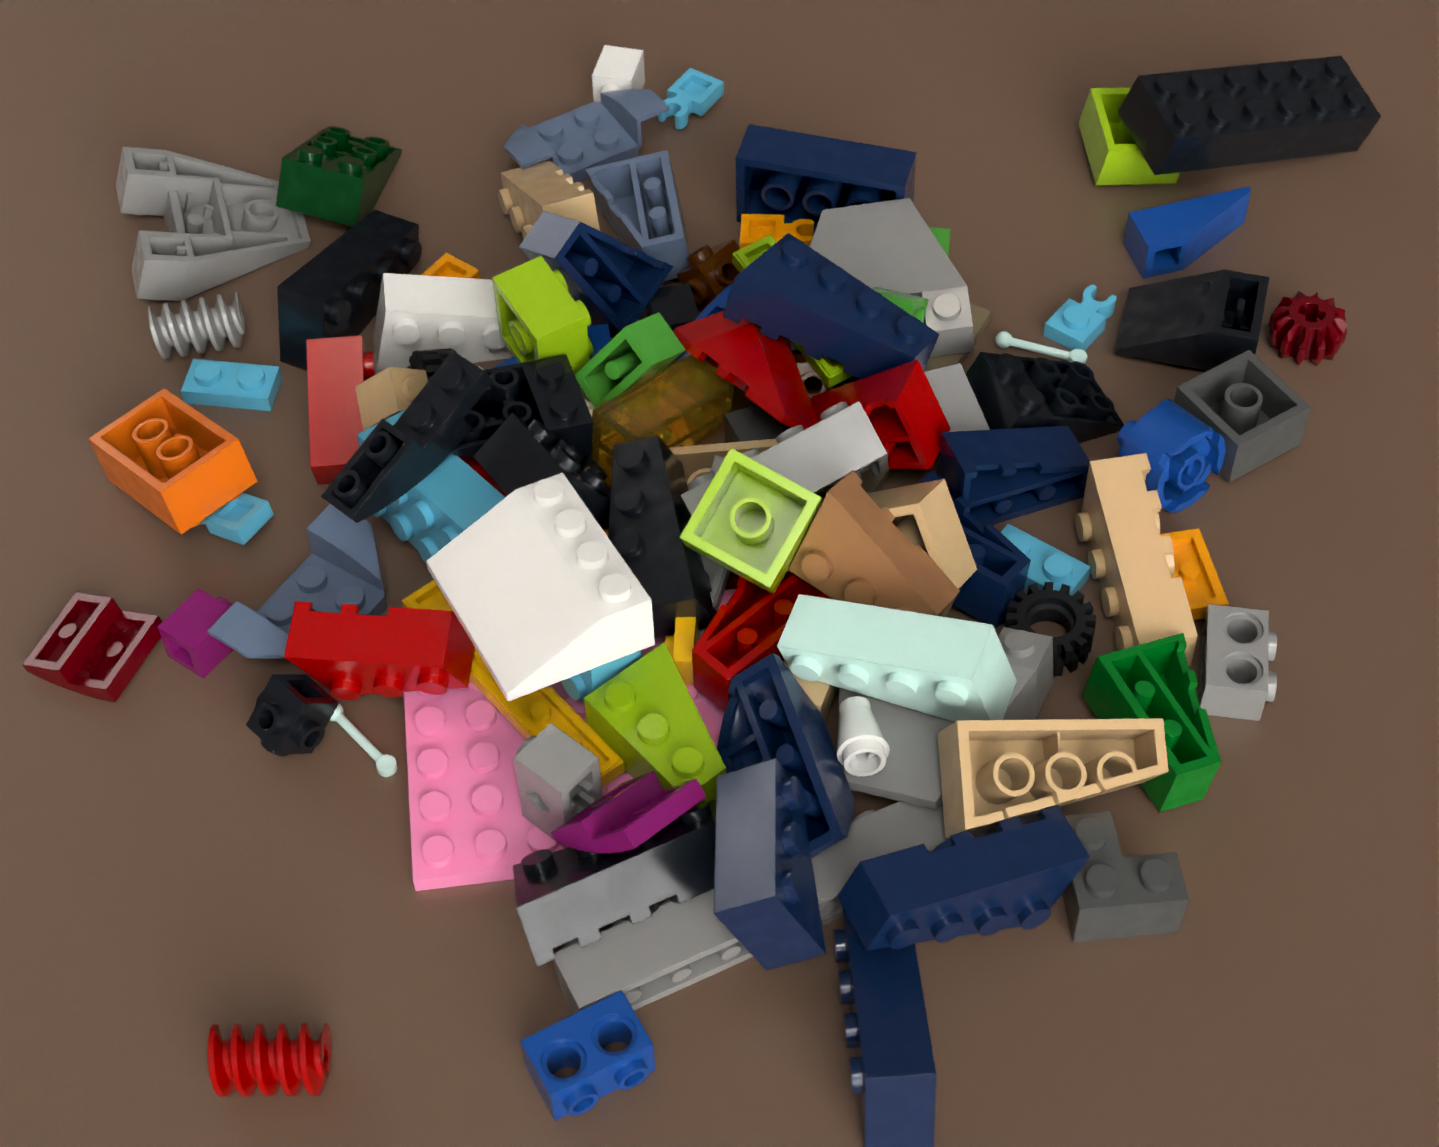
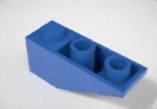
(1180, 232)

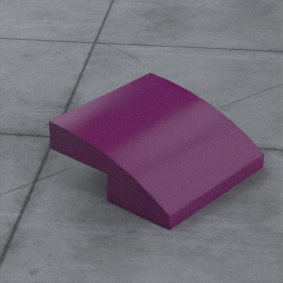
(628, 815)

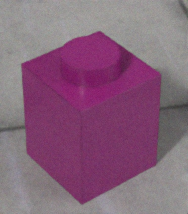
(187, 637)

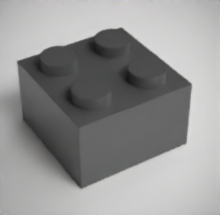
(1249, 409)

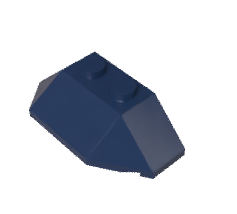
(776, 719)

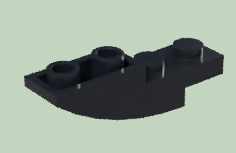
(404, 453)

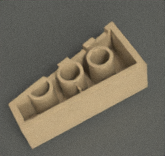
(1130, 555)
(1029, 765)

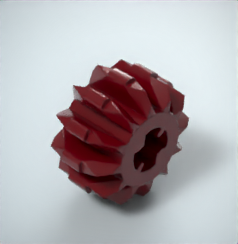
(1307, 328)

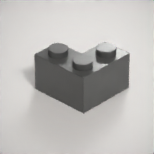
(1119, 893)

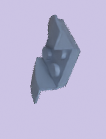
(588, 135)
(336, 573)

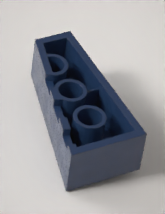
(827, 311)
(964, 884)

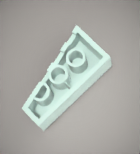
(900, 657)

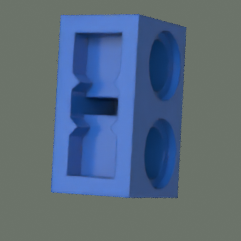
(580, 1045)

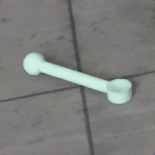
(1005, 340)
(385, 764)

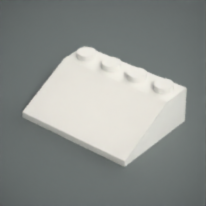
(542, 589)

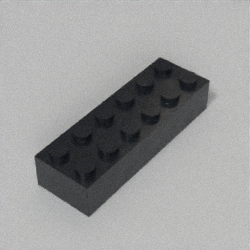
(1247, 114)

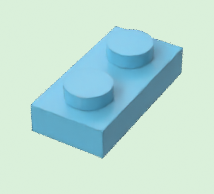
(231, 384)
(1048, 562)

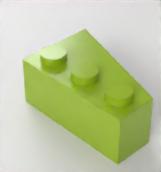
(655, 724)

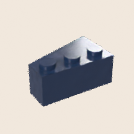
(1013, 470)
(999, 565)
(765, 866)

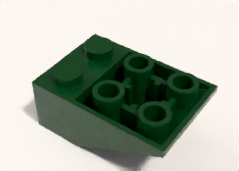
(336, 175)

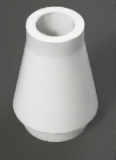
(860, 741)

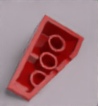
(753, 364)

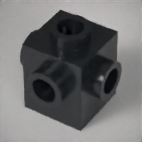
(291, 714)

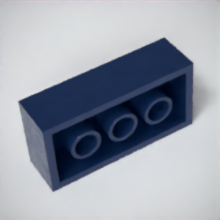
(811, 173)

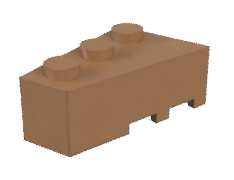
(865, 559)

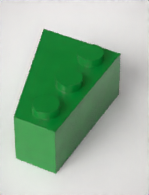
(1157, 683)

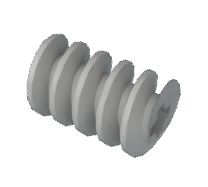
(197, 326)

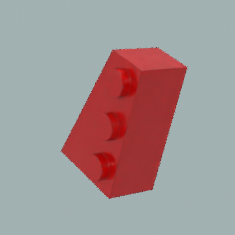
(900, 411)
(334, 414)
(744, 634)
(380, 653)

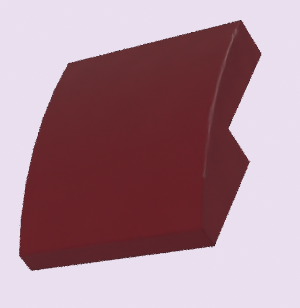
(94, 647)

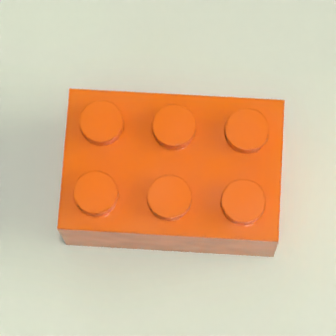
(173, 460)

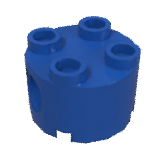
(1178, 450)

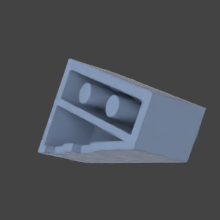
(643, 206)

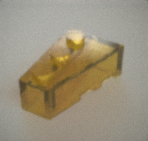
(676, 404)

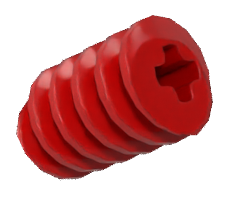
(268, 1061)

